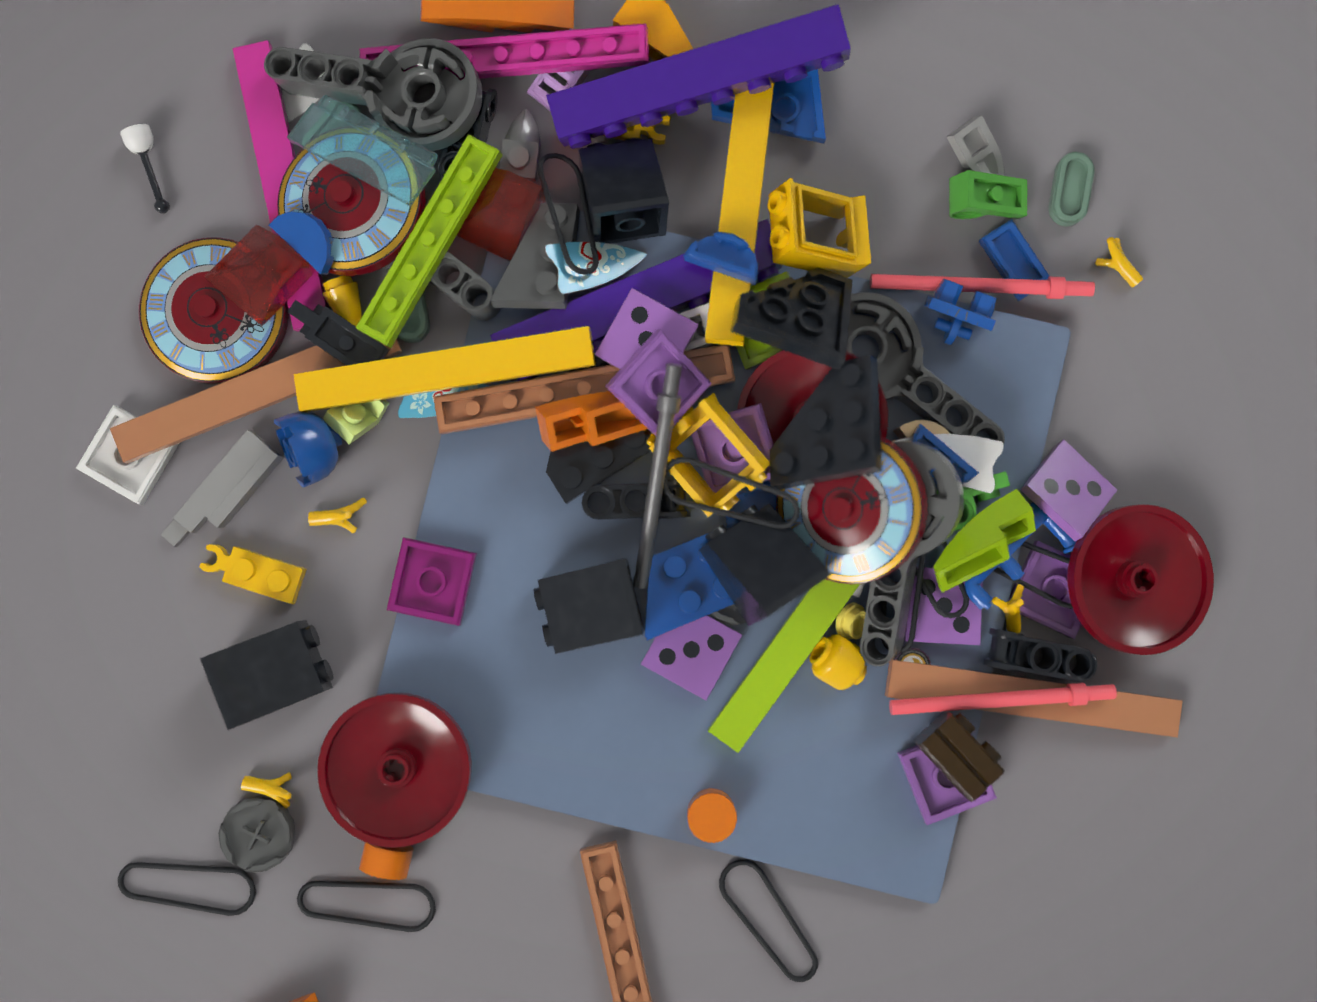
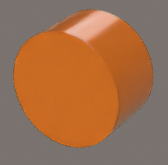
(711, 815)
(386, 861)

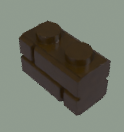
(959, 755)

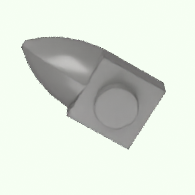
(522, 147)
(977, 147)

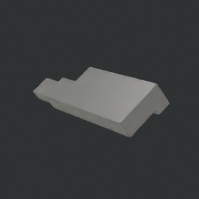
(225, 487)

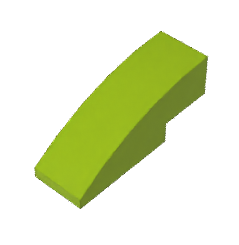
(984, 540)

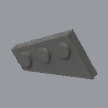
(531, 274)

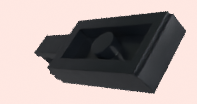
(337, 335)

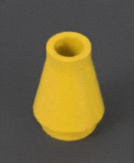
(344, 298)

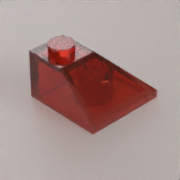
(502, 213)
(260, 273)

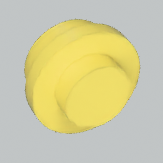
(851, 621)

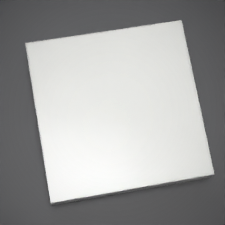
(105, 464)

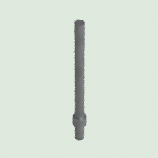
(667, 404)

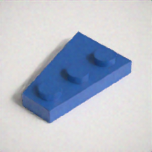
(794, 110)

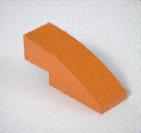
(585, 418)

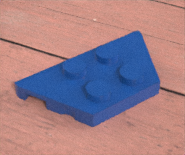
(681, 589)

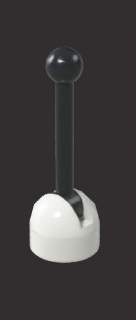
(140, 141)

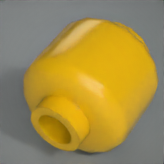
(838, 662)

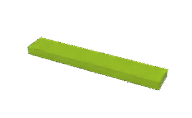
(429, 241)
(780, 662)

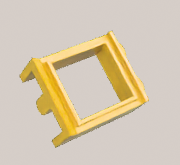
(788, 230)
(691, 480)

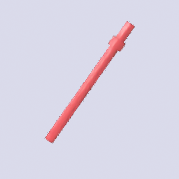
(1052, 287)
(1073, 694)

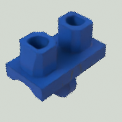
(945, 301)

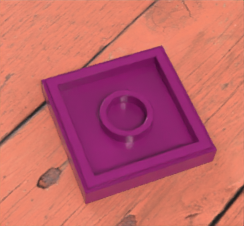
(431, 581)

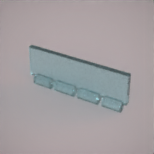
(364, 149)

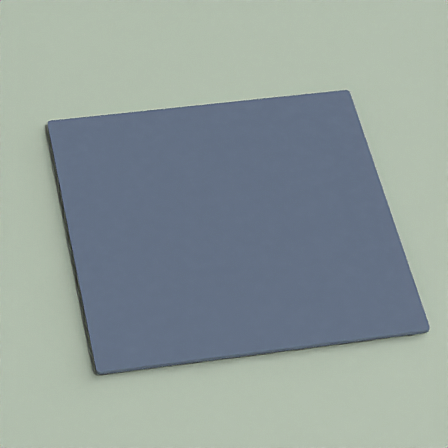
(627, 746)

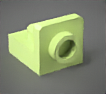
(355, 419)

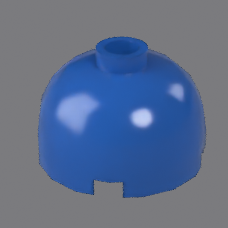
(309, 445)

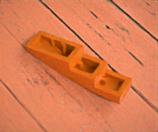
(502, 14)

